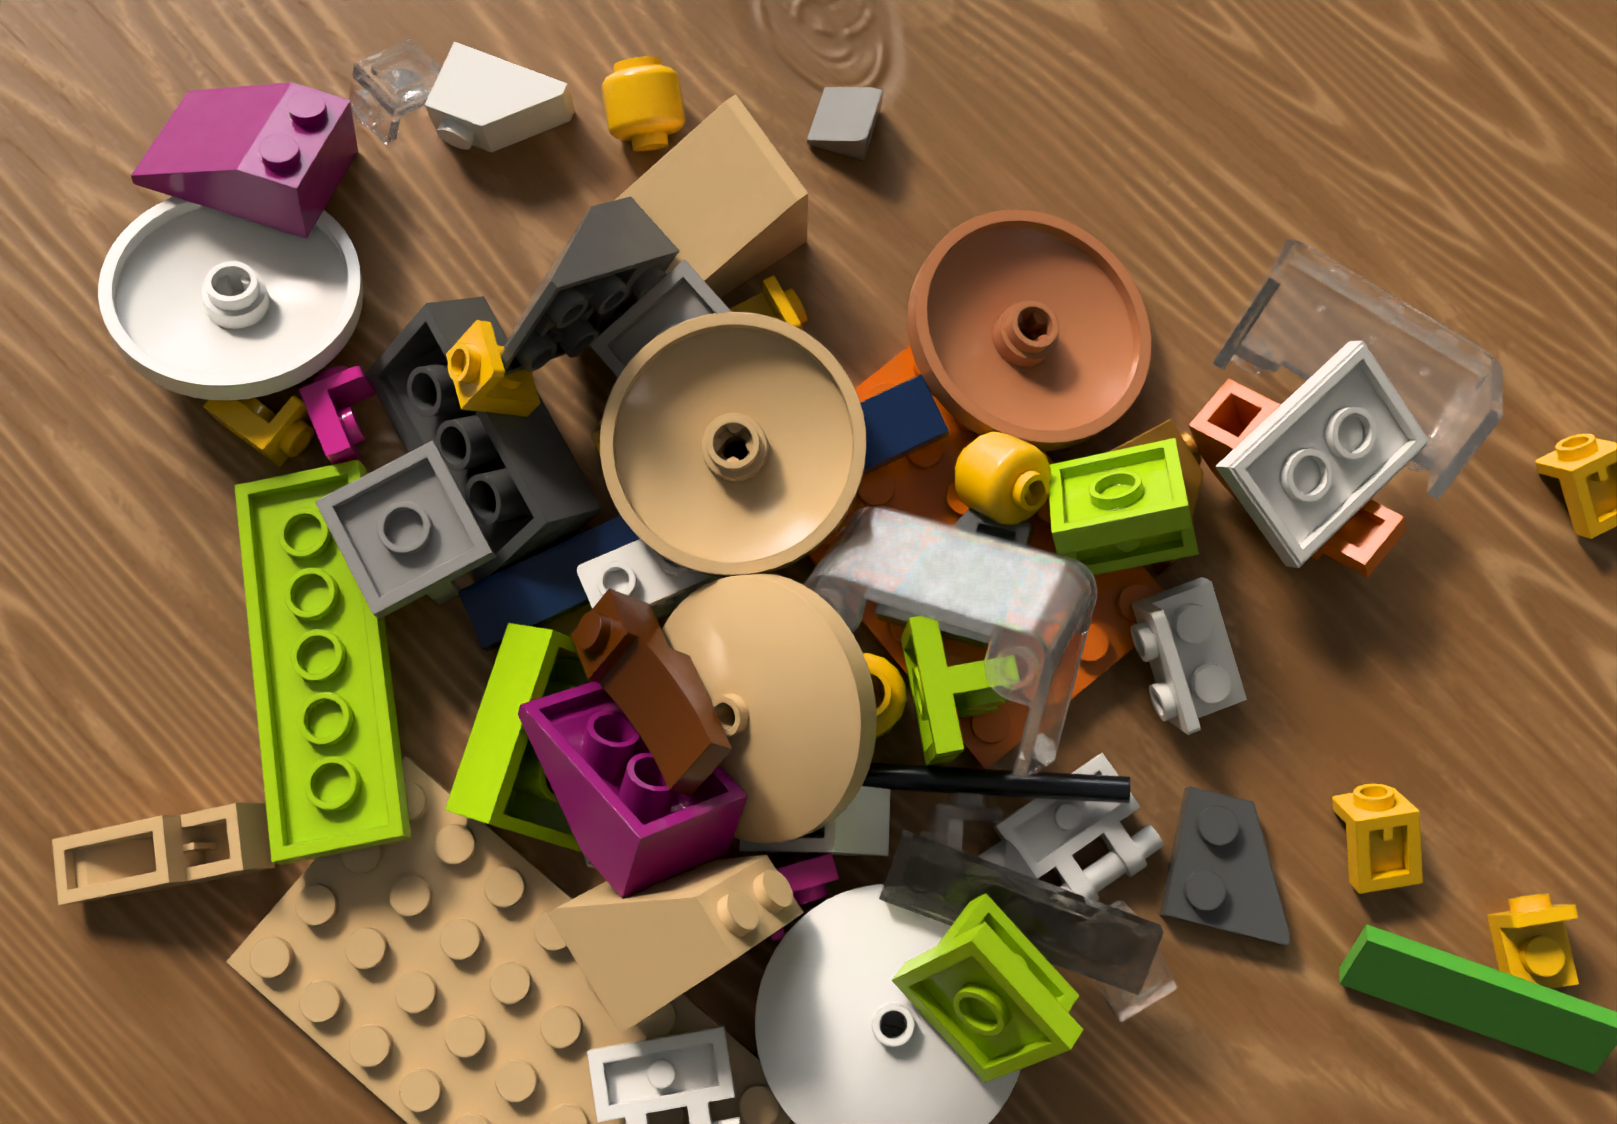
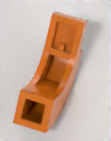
(1237, 413)

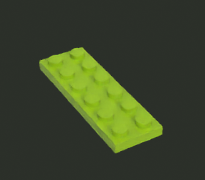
(317, 676)

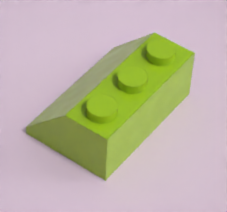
(500, 772)

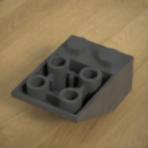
(593, 282)

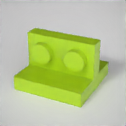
(1122, 508)
(941, 690)
(992, 993)

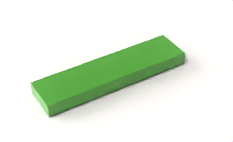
(1480, 999)

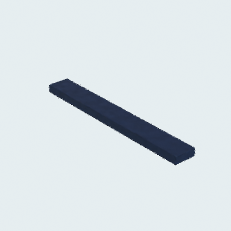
(548, 582)

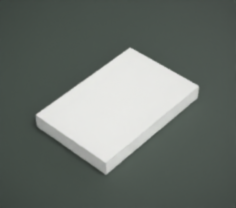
(1323, 454)

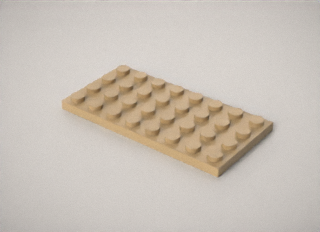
(452, 985)

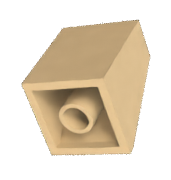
(725, 199)
(674, 933)

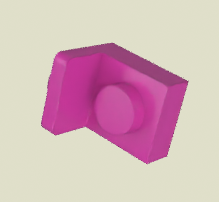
(330, 410)
(808, 881)

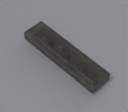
(1058, 922)

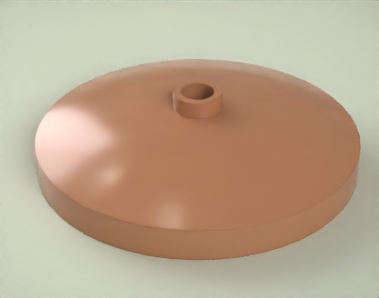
(1029, 329)

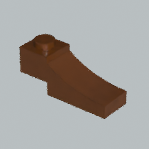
(653, 688)

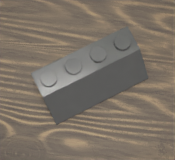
(507, 466)

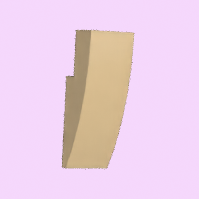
(162, 853)

